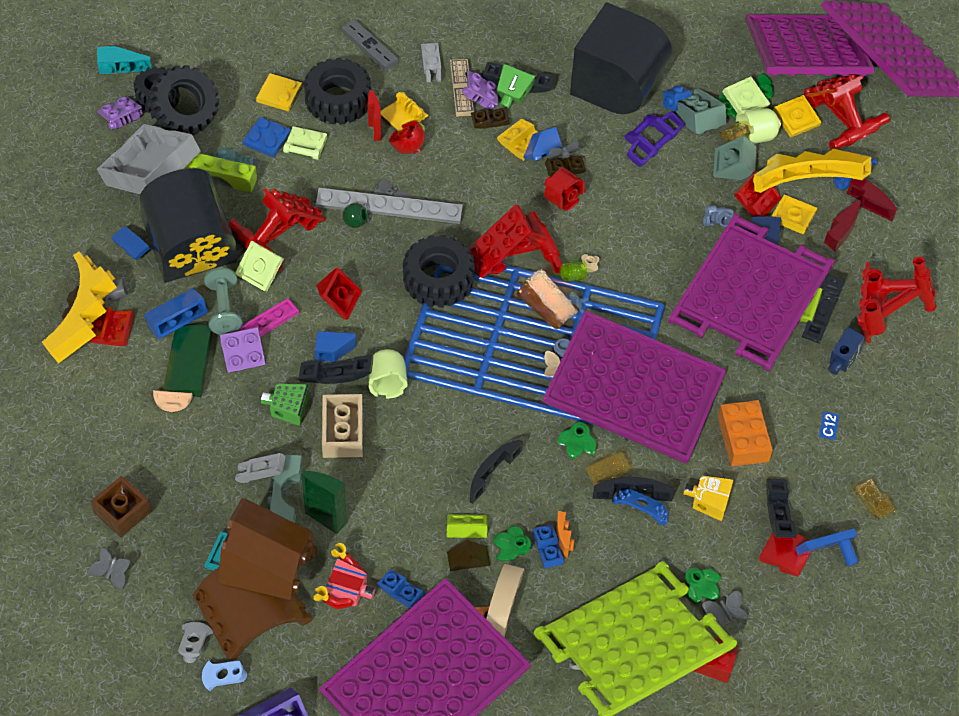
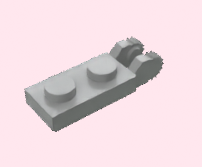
(431, 60)
(260, 468)

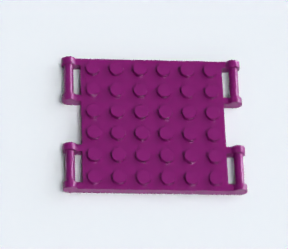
(752, 291)

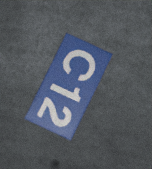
(829, 425)

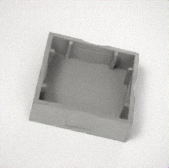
(146, 157)

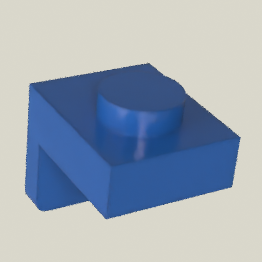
(673, 95)

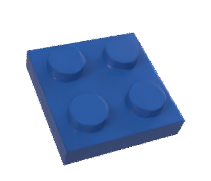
(267, 137)

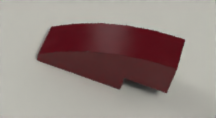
(872, 198)
(842, 226)

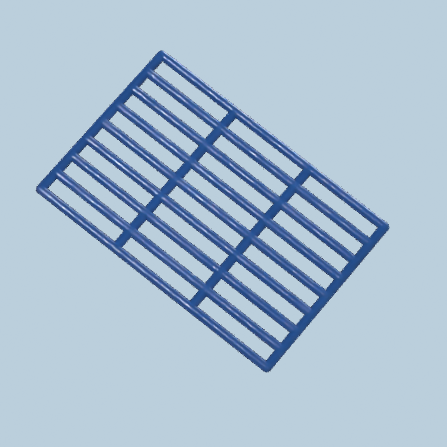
(497, 330)

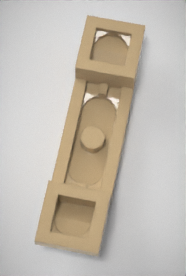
(503, 597)

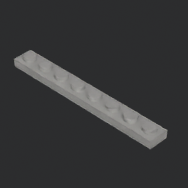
(391, 205)

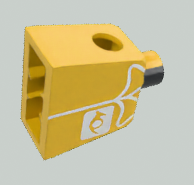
(710, 495)

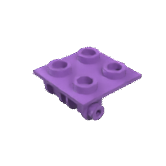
(480, 88)
(116, 111)
(242, 349)

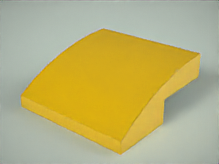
(517, 137)

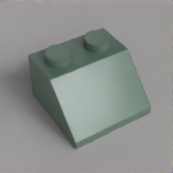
(735, 159)

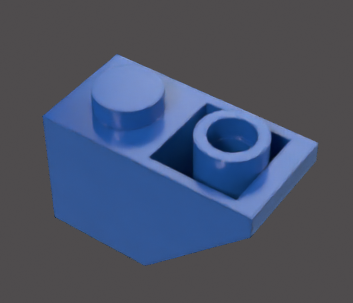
(542, 143)
(333, 345)

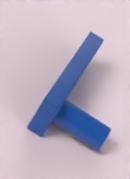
(841, 539)

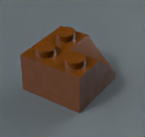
(121, 506)

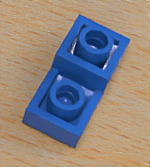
(130, 242)
(548, 546)
(400, 589)

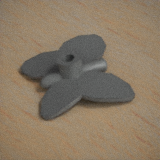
(565, 151)
(385, 188)
(112, 566)
(727, 611)

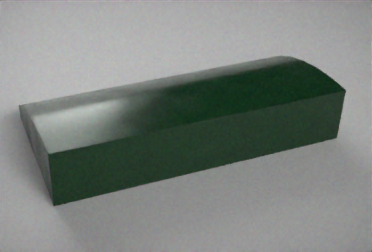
(188, 360)
(324, 499)

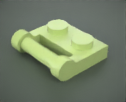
(305, 138)

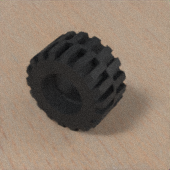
(144, 83)

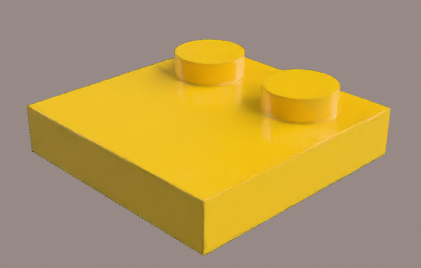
(279, 92)
(797, 116)
(794, 214)

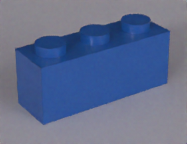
(176, 313)

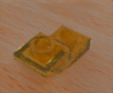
(734, 131)
(608, 468)
(875, 502)

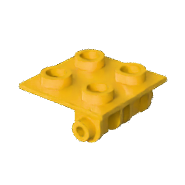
(402, 111)

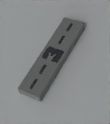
(369, 45)

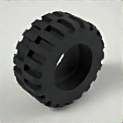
(198, 85)
(337, 107)
(438, 252)

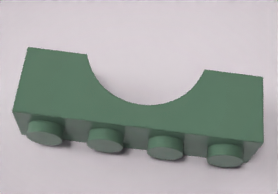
(290, 476)

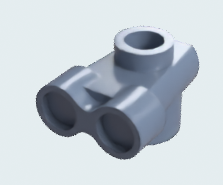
(717, 215)

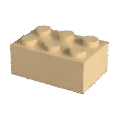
(342, 426)

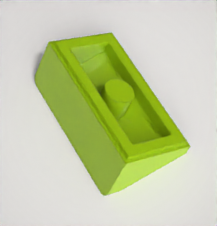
(467, 526)

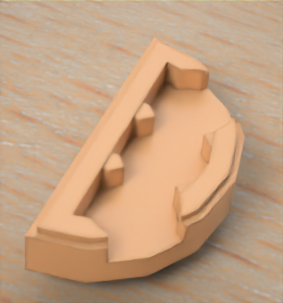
(172, 400)

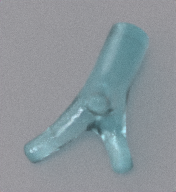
(577, 301)

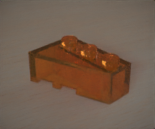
(546, 299)

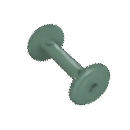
(222, 280)

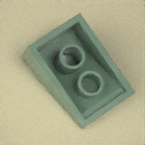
(701, 112)

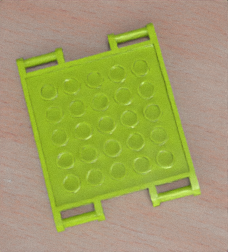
(635, 640)

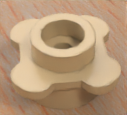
(590, 267)

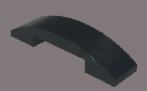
(542, 83)
(830, 292)
(336, 373)
(507, 452)
(659, 490)
(779, 508)

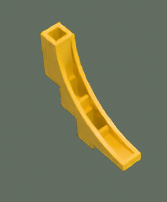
(807, 165)
(77, 325)

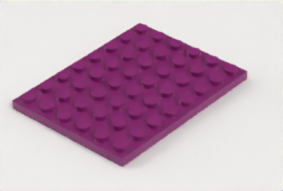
(806, 45)
(894, 48)
(634, 386)
(429, 663)

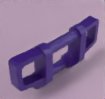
(651, 150)

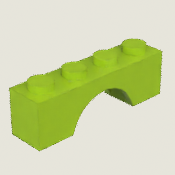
(238, 174)

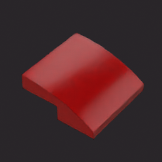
(374, 115)
(755, 202)
(112, 327)
(782, 553)

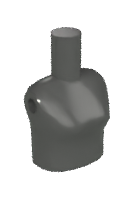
(119, 292)

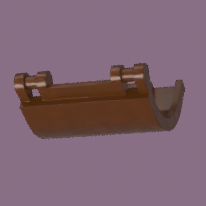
(242, 614)

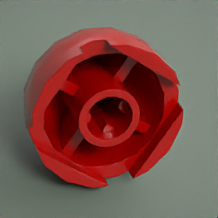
(409, 138)

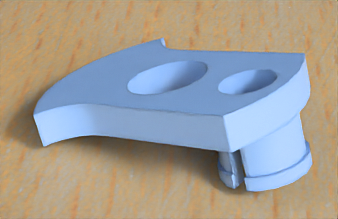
(235, 674)

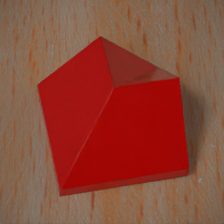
(339, 292)

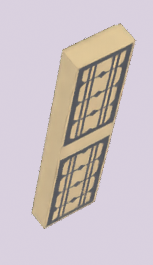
(463, 105)

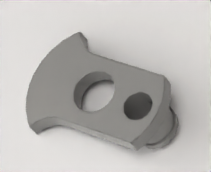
(192, 650)

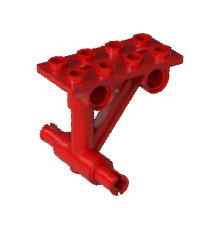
(839, 98)
(283, 214)
(511, 237)
(875, 293)

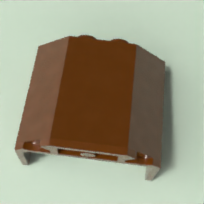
(264, 551)

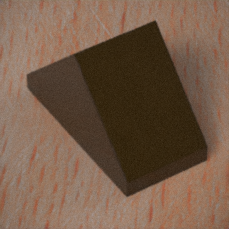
(467, 556)

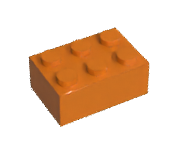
(744, 433)

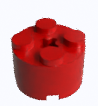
(564, 189)

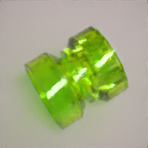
(573, 271)

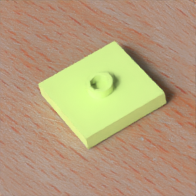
(746, 95)
(259, 266)

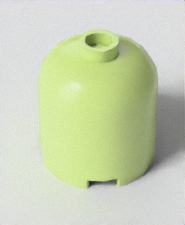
(762, 124)
(388, 374)

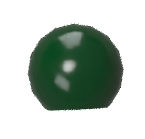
(355, 215)

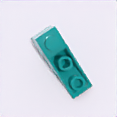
(119, 60)

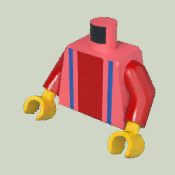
(345, 583)

